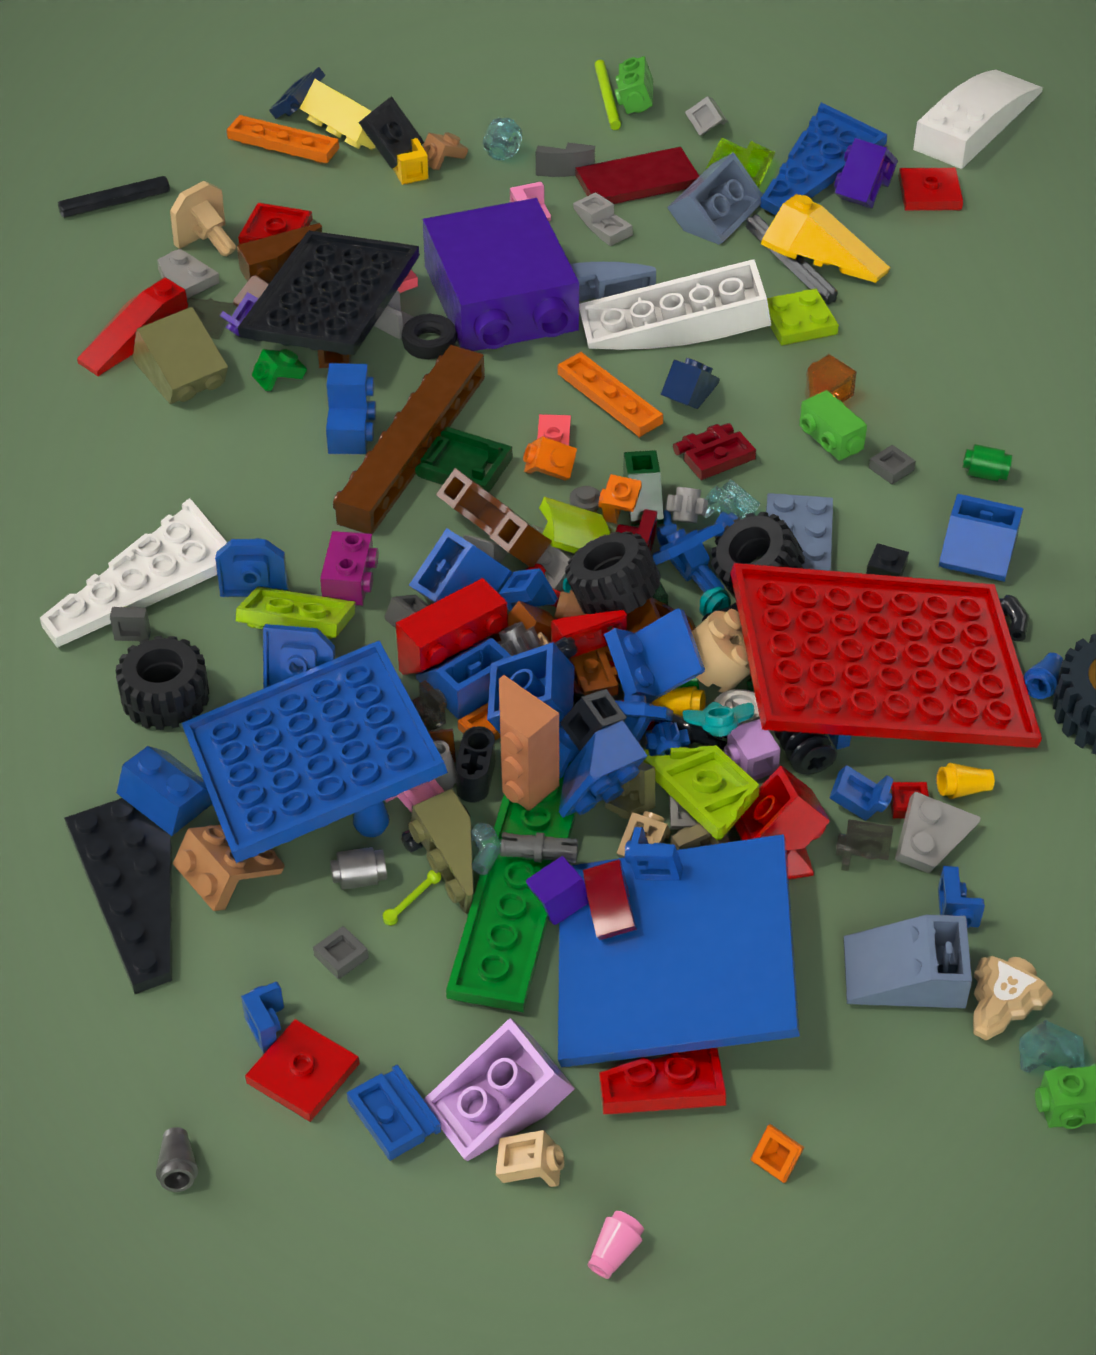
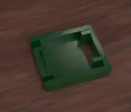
(467, 454)

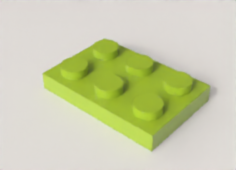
(295, 609)

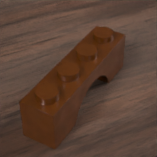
(494, 518)

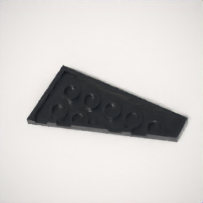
(131, 879)

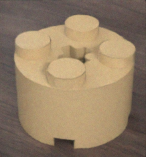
(722, 650)

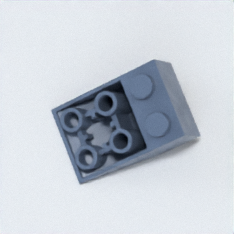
(910, 963)

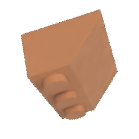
(527, 745)

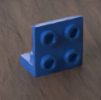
(655, 656)

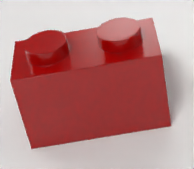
(784, 808)

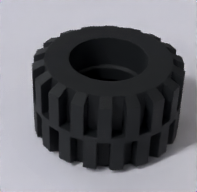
(752, 538)
(613, 573)
(162, 682)

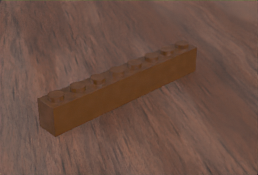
(399, 450)

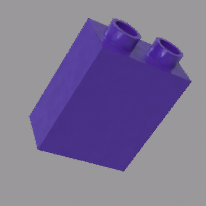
(501, 275)

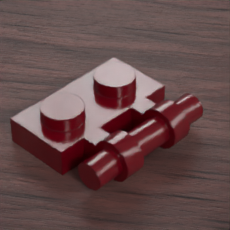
(715, 450)

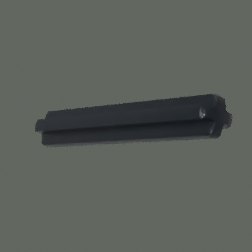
(113, 196)

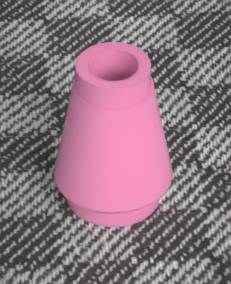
(615, 1243)

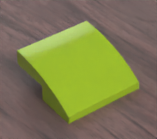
(570, 525)

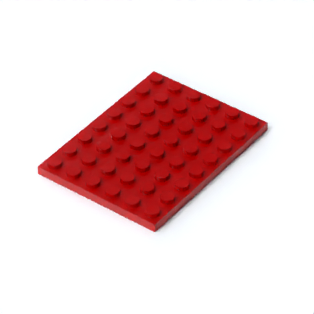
(882, 657)

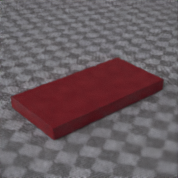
(638, 175)

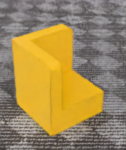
(412, 165)

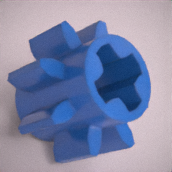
(666, 736)

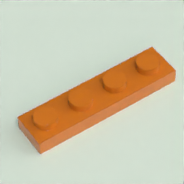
(283, 139)
(610, 394)

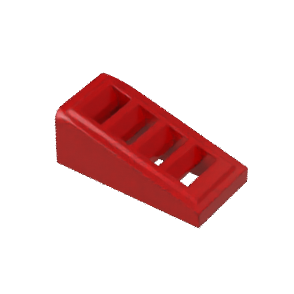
(584, 628)

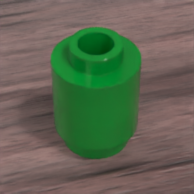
(987, 463)

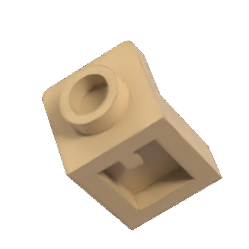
(653, 827)
(529, 1157)

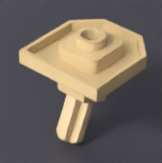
(200, 215)

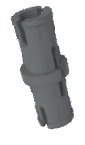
(538, 847)

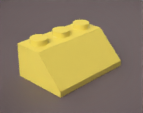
(337, 112)

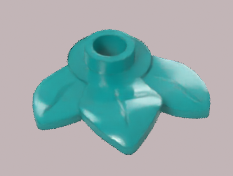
(718, 718)

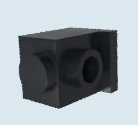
(590, 715)

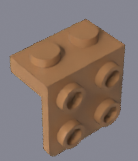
(211, 868)

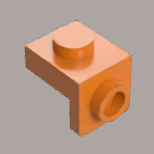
(549, 458)
(619, 495)

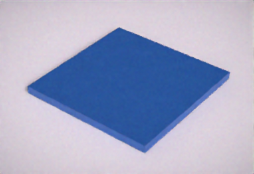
(698, 971)

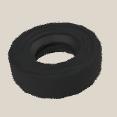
(428, 324)

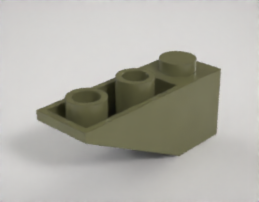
(446, 834)

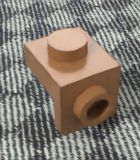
(439, 146)

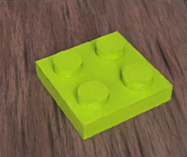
(800, 317)

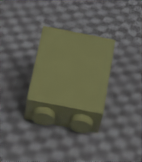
(179, 356)

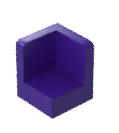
(559, 890)

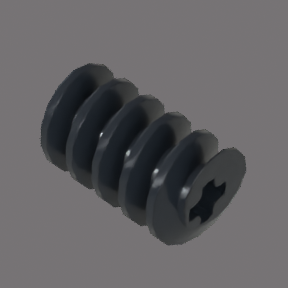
(807, 751)

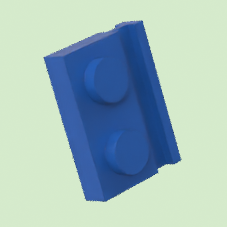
(393, 1112)

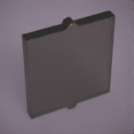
(209, 314)

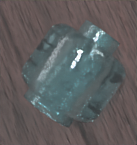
(502, 138)

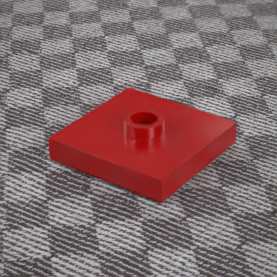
(930, 189)
(302, 1070)

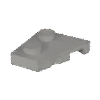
(187, 272)
(931, 831)

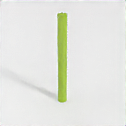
(607, 95)

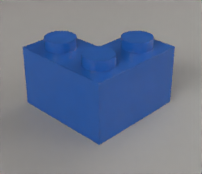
(349, 408)

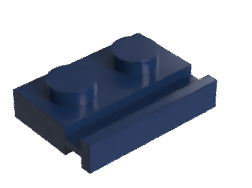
(290, 100)

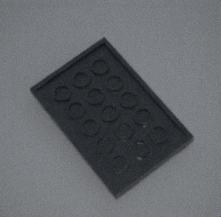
(329, 292)

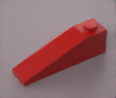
(118, 336)

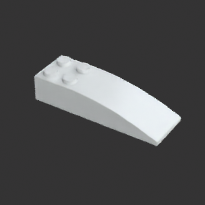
(972, 116)
(679, 310)

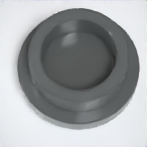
(585, 498)

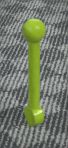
(390, 916)

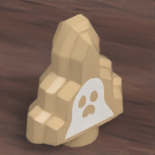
(1005, 994)

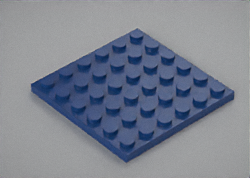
(311, 750)

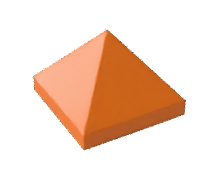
(777, 1153)

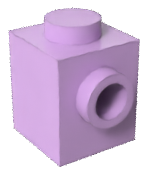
(753, 749)

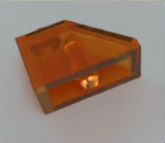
(831, 376)

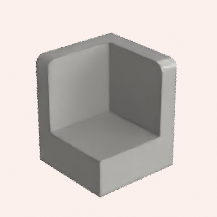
(705, 115)
(392, 318)

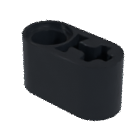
(477, 758)

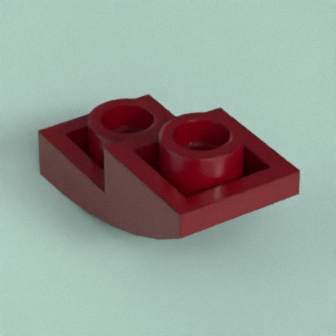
(609, 899)

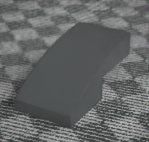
(562, 162)

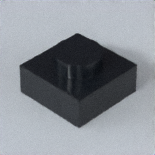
(887, 561)

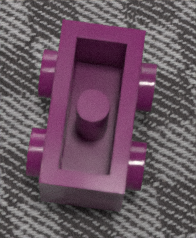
(349, 566)

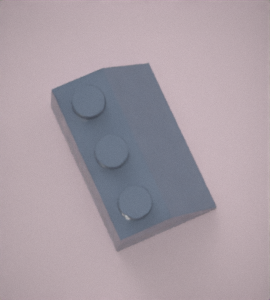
(717, 201)

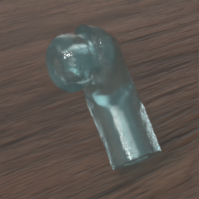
(489, 846)

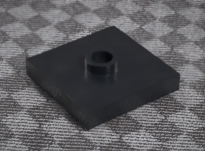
(390, 131)

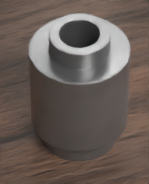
(358, 868)

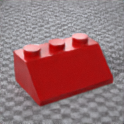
(449, 626)

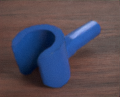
(665, 530)

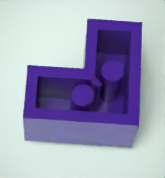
(864, 172)

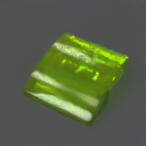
(754, 159)

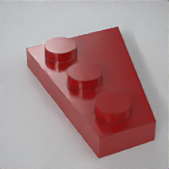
(664, 1083)

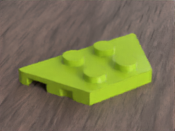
(706, 785)

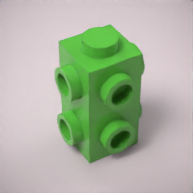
(634, 85)
(833, 425)
(1068, 1096)

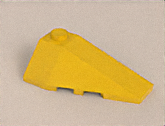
(815, 233)

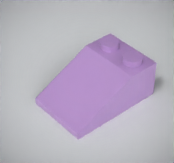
(497, 1091)

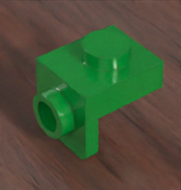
(277, 364)

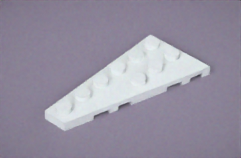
(144, 573)

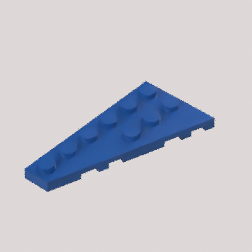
(818, 156)

